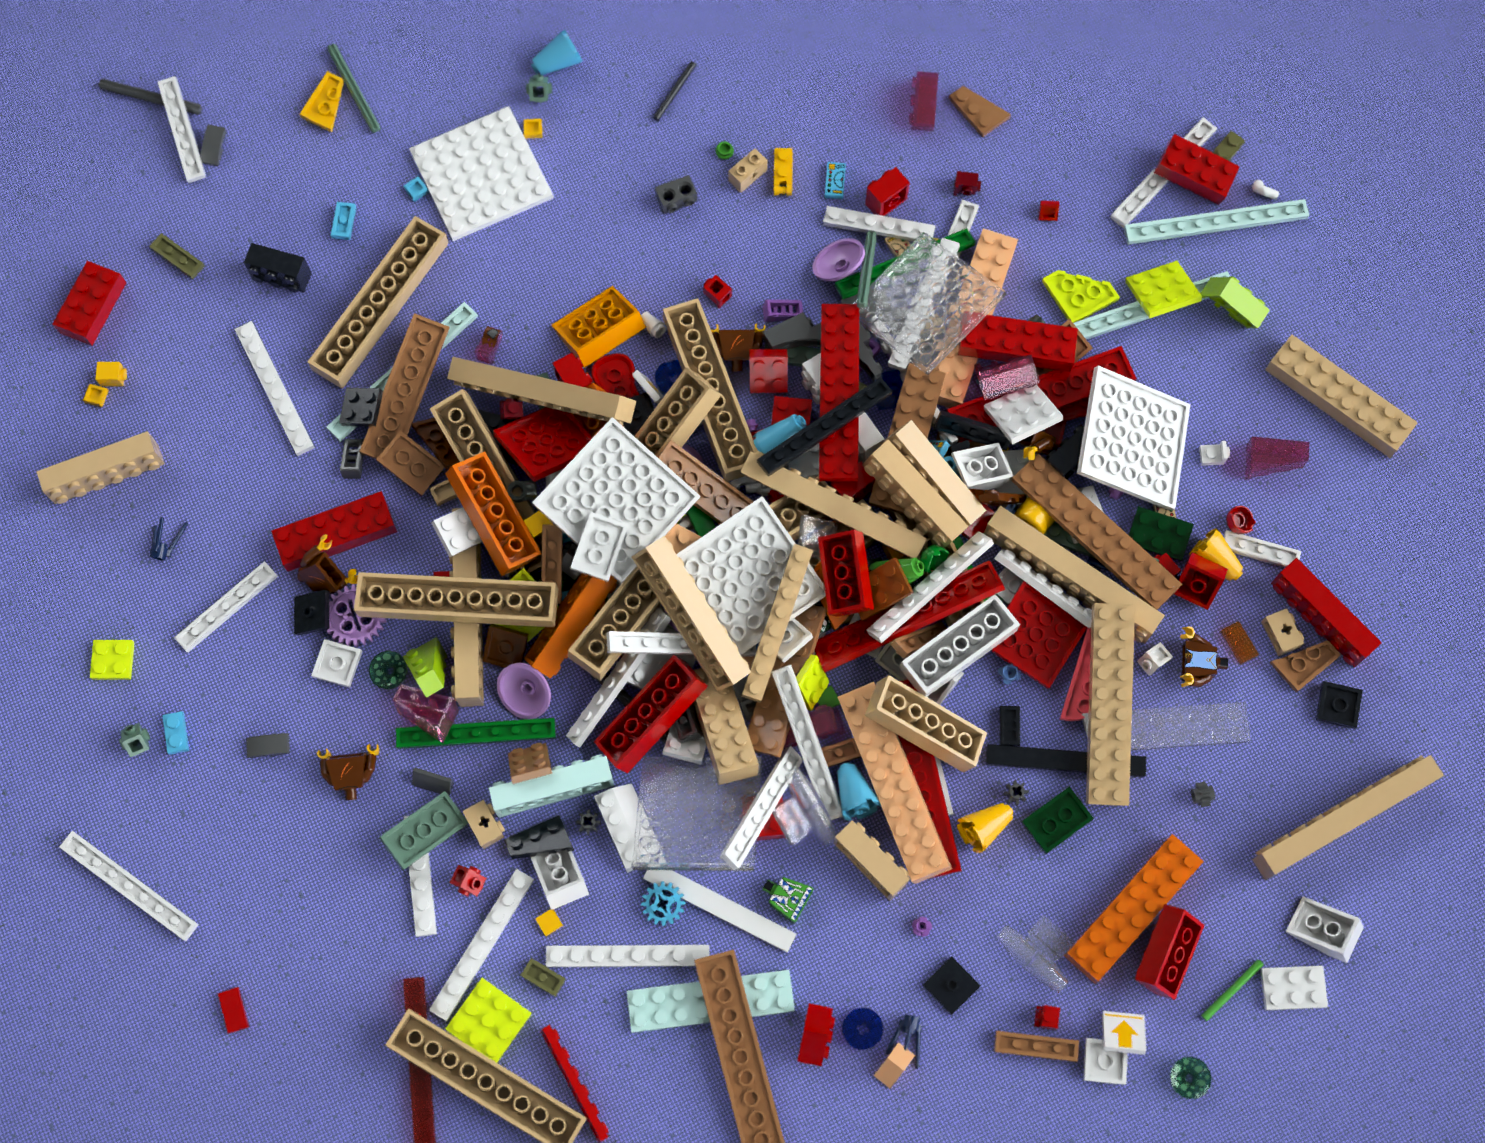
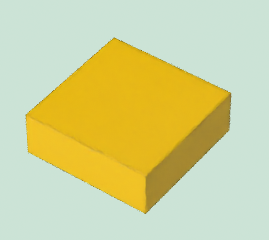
(532, 128)
(95, 395)
(549, 922)

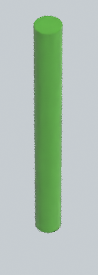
(1252, 970)

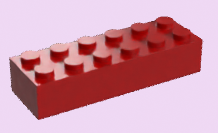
(1008, 338)
(344, 525)
(1325, 612)
(650, 714)

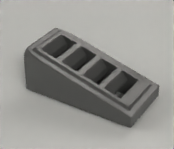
(352, 470)

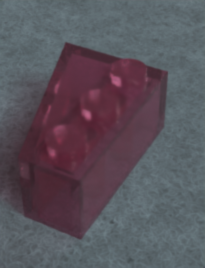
(924, 101)
(1006, 377)
(1274, 455)
(430, 714)
(825, 722)

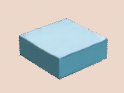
(416, 189)

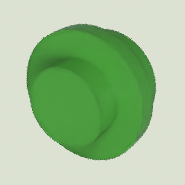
(724, 150)

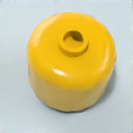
(1034, 515)

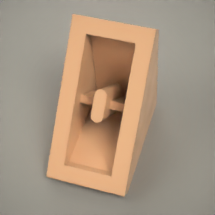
(894, 1065)

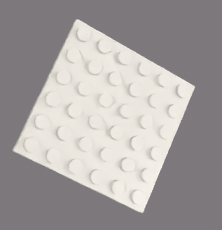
(481, 173)
(1133, 438)
(620, 482)
(741, 571)

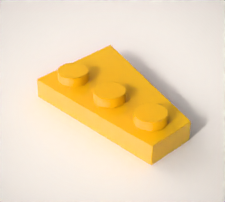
(324, 102)

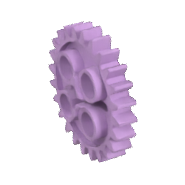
(338, 621)

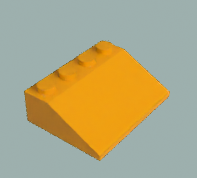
(599, 325)

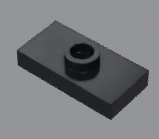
(1009, 725)

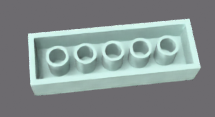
(560, 785)

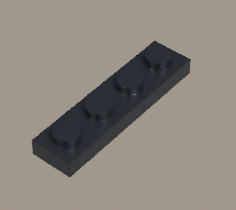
(970, 429)

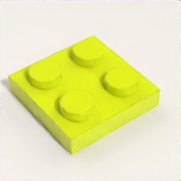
(112, 660)
(812, 681)

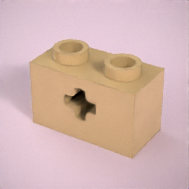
(747, 170)
(1283, 642)
(475, 816)

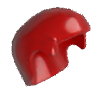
(1240, 520)

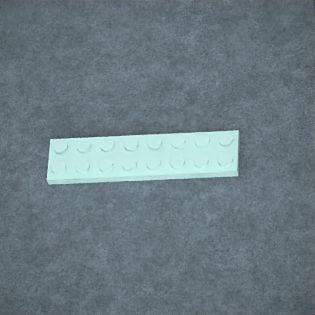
(685, 1003)

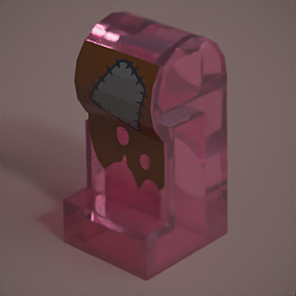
(489, 345)

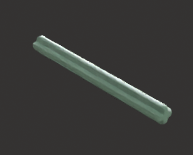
(353, 88)
(866, 270)

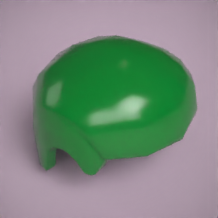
(933, 557)

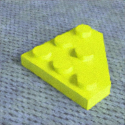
(1079, 295)

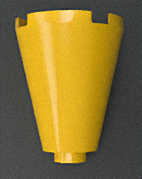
(1218, 551)
(984, 826)

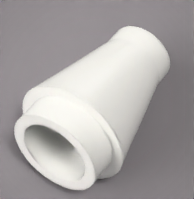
(653, 325)

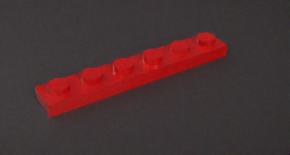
(579, 1091)

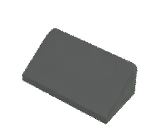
(688, 725)
(431, 781)

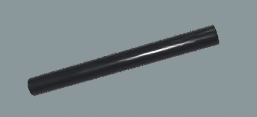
(678, 85)

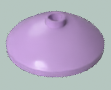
(838, 260)
(518, 696)

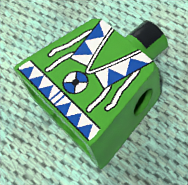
(788, 897)

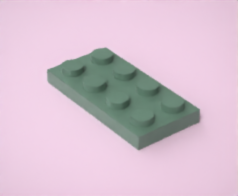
(423, 830)

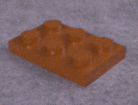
(887, 587)

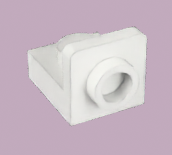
(1214, 454)
(1154, 658)

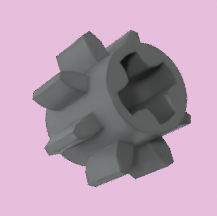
(1011, 789)
(1203, 794)
(587, 828)

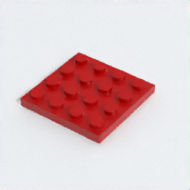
(543, 441)
(1043, 638)

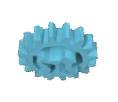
(655, 907)

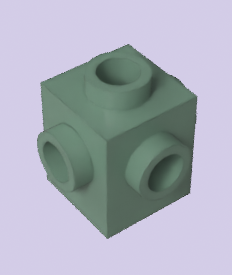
(534, 92)
(134, 739)

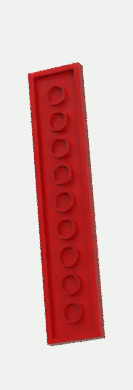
(837, 383)
(1059, 386)
(960, 593)
(928, 779)

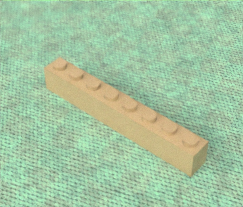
(777, 623)

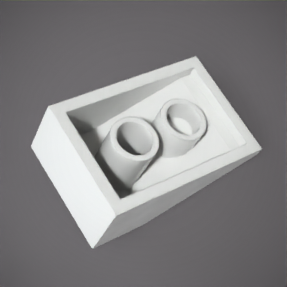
(983, 467)
(560, 877)
(1325, 929)

